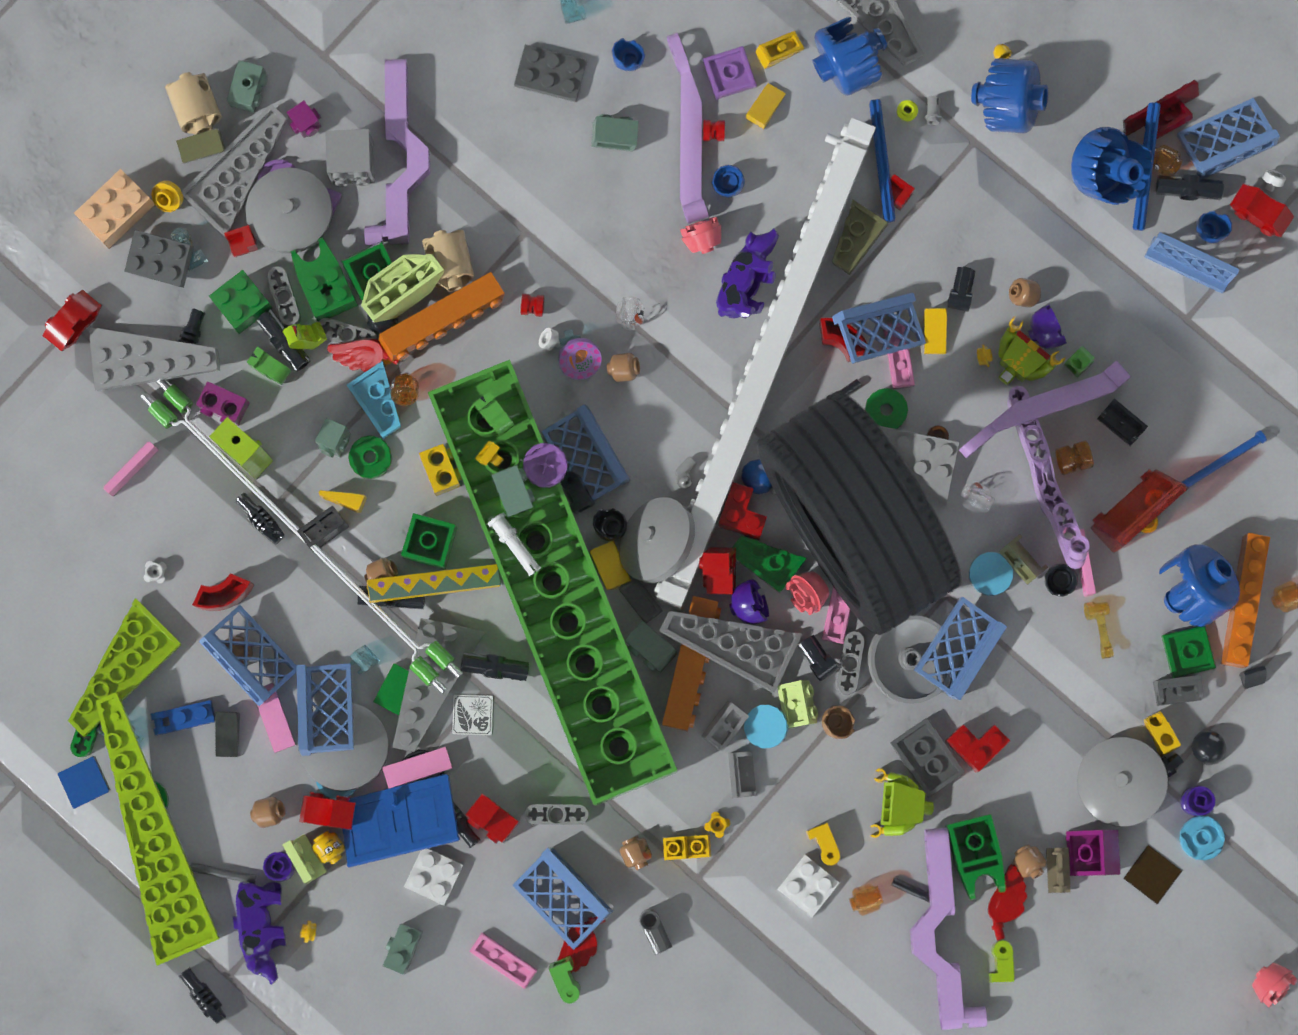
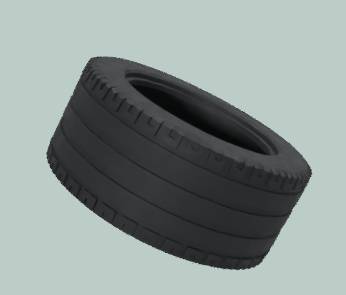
(860, 512)

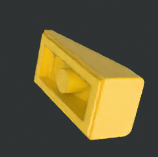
(779, 49)
(765, 106)
(935, 330)
(348, 500)

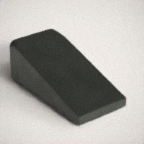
(227, 734)

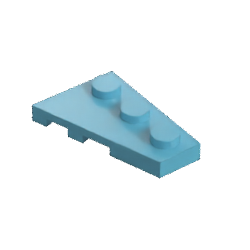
(374, 397)

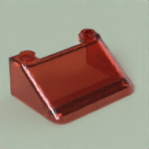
(1137, 509)

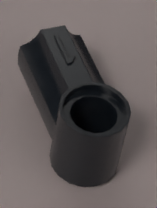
(961, 295)
(820, 662)

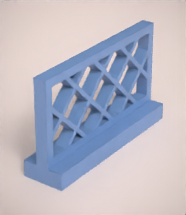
(1232, 155)
(1191, 262)
(870, 312)
(601, 444)
(977, 655)
(236, 668)
(305, 709)
(576, 884)

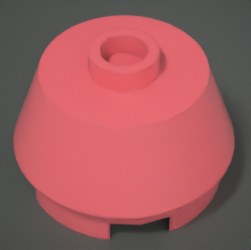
(702, 235)
(808, 592)
(1273, 983)

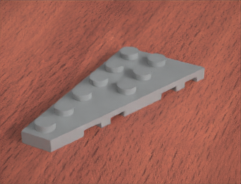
(891, 22)
(227, 181)
(134, 359)
(928, 459)
(745, 649)
(422, 701)

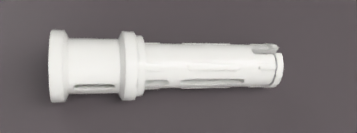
(508, 535)

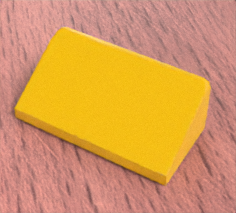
(609, 565)

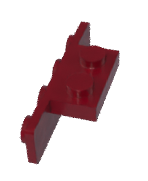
(1172, 111)

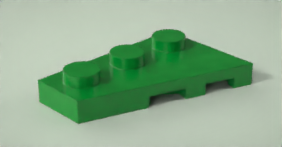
(767, 563)

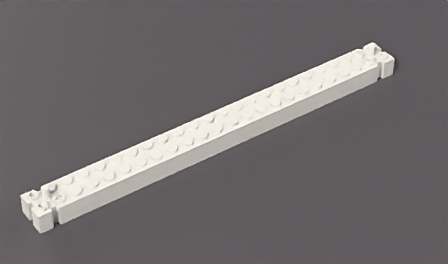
(770, 350)

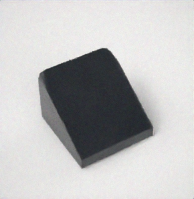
(1253, 677)

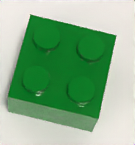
(365, 265)
(240, 301)
(429, 541)

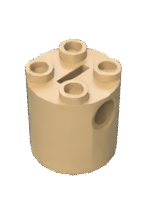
(193, 103)
(453, 256)

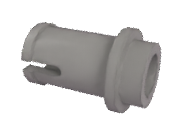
(933, 110)

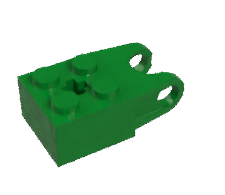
(320, 276)
(976, 861)

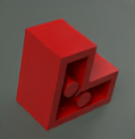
(737, 517)
(719, 570)
(975, 751)
(492, 818)

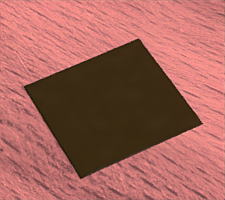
(1152, 874)

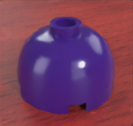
(1046, 329)
(748, 603)

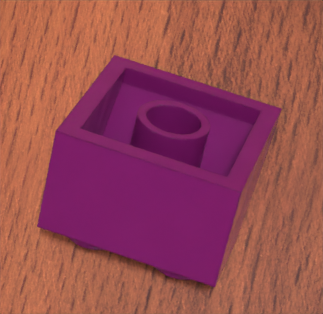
(1093, 852)

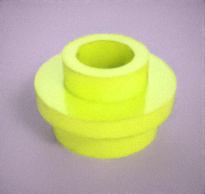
(907, 116)

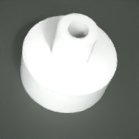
(1273, 179)
(549, 339)

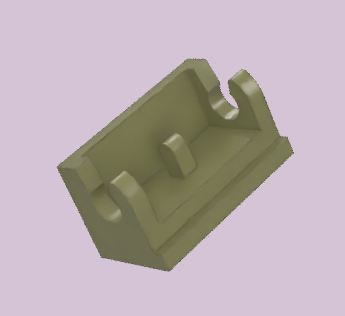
(200, 145)
(1021, 560)

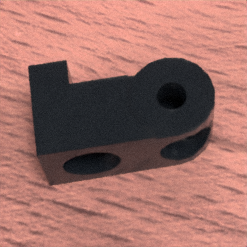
(578, 492)

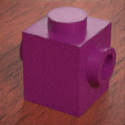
(304, 120)

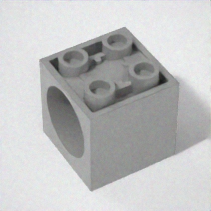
(350, 157)

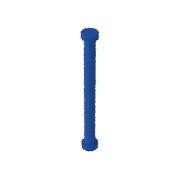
(1259, 437)

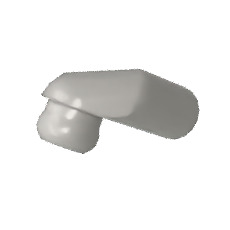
(682, 473)

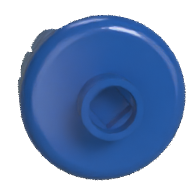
(848, 57)
(1011, 95)
(1110, 166)
(1207, 585)

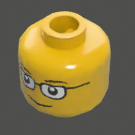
(328, 847)

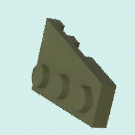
(858, 236)

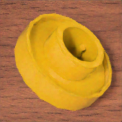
(167, 196)

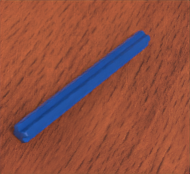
(1149, 141)
(882, 161)

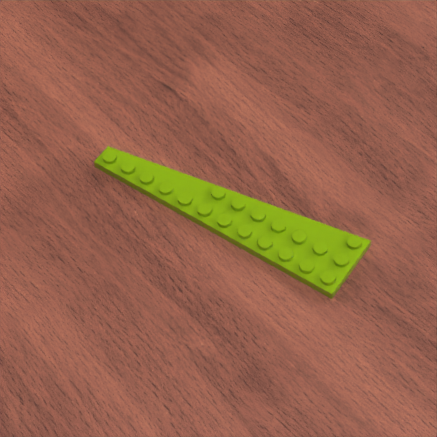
(167, 885)

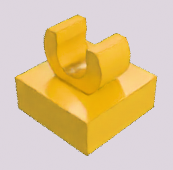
(488, 454)

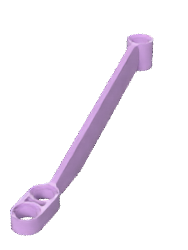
(690, 137)
(1051, 402)

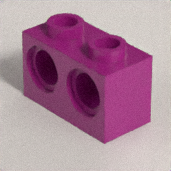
(224, 401)

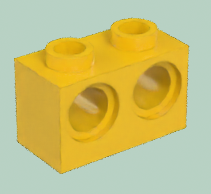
(435, 471)

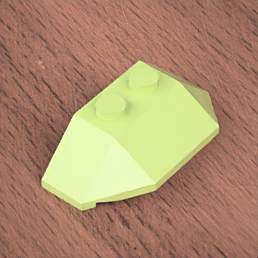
(401, 286)

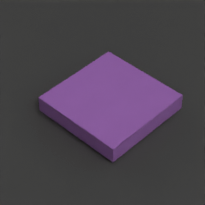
(729, 72)

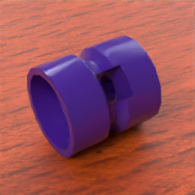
(1197, 801)
(278, 866)

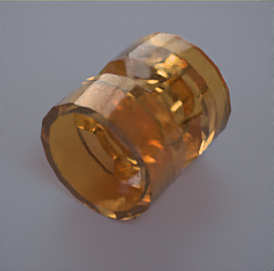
(1066, 457)

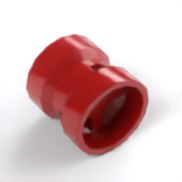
(709, 133)
(532, 305)

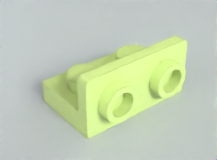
(798, 703)
(304, 859)

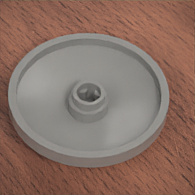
(289, 210)
(657, 540)
(896, 655)
(349, 768)
(1122, 782)

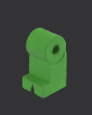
(1079, 361)
(268, 366)
(493, 413)
(566, 986)

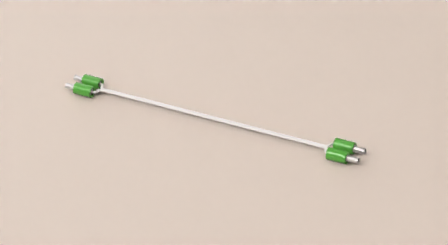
(434, 650)

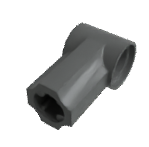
(656, 933)

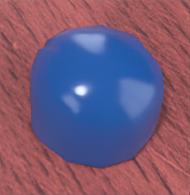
(628, 55)
(728, 181)
(1214, 227)
(755, 477)

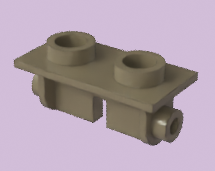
(1058, 870)

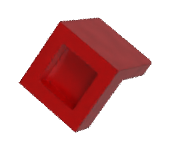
(901, 191)
(241, 241)

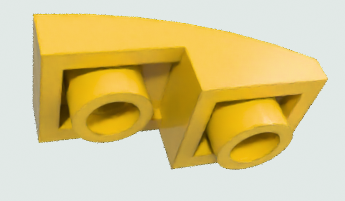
(687, 847)

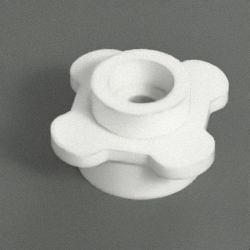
(150, 576)

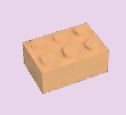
(114, 208)

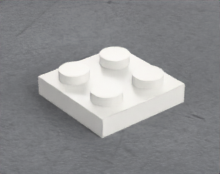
(433, 876)
(808, 886)

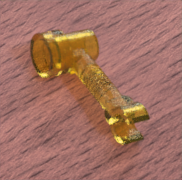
(1098, 611)

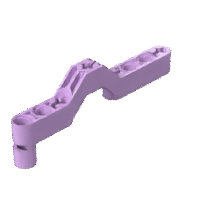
(418, 158)
(1043, 478)
(922, 936)

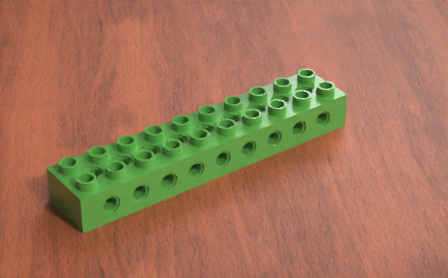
(543, 610)

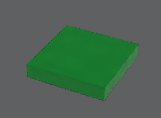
(1188, 652)
(392, 690)

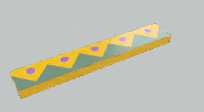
(433, 583)

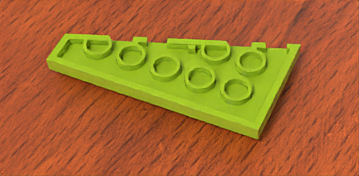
(128, 661)

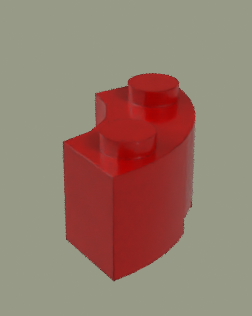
(1261, 210)
(71, 320)
(832, 336)
(223, 595)
(327, 811)

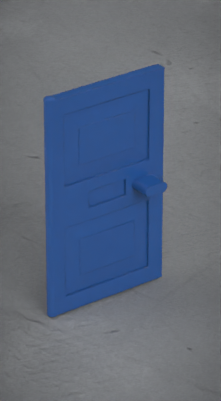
(401, 821)

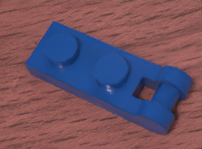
(183, 717)

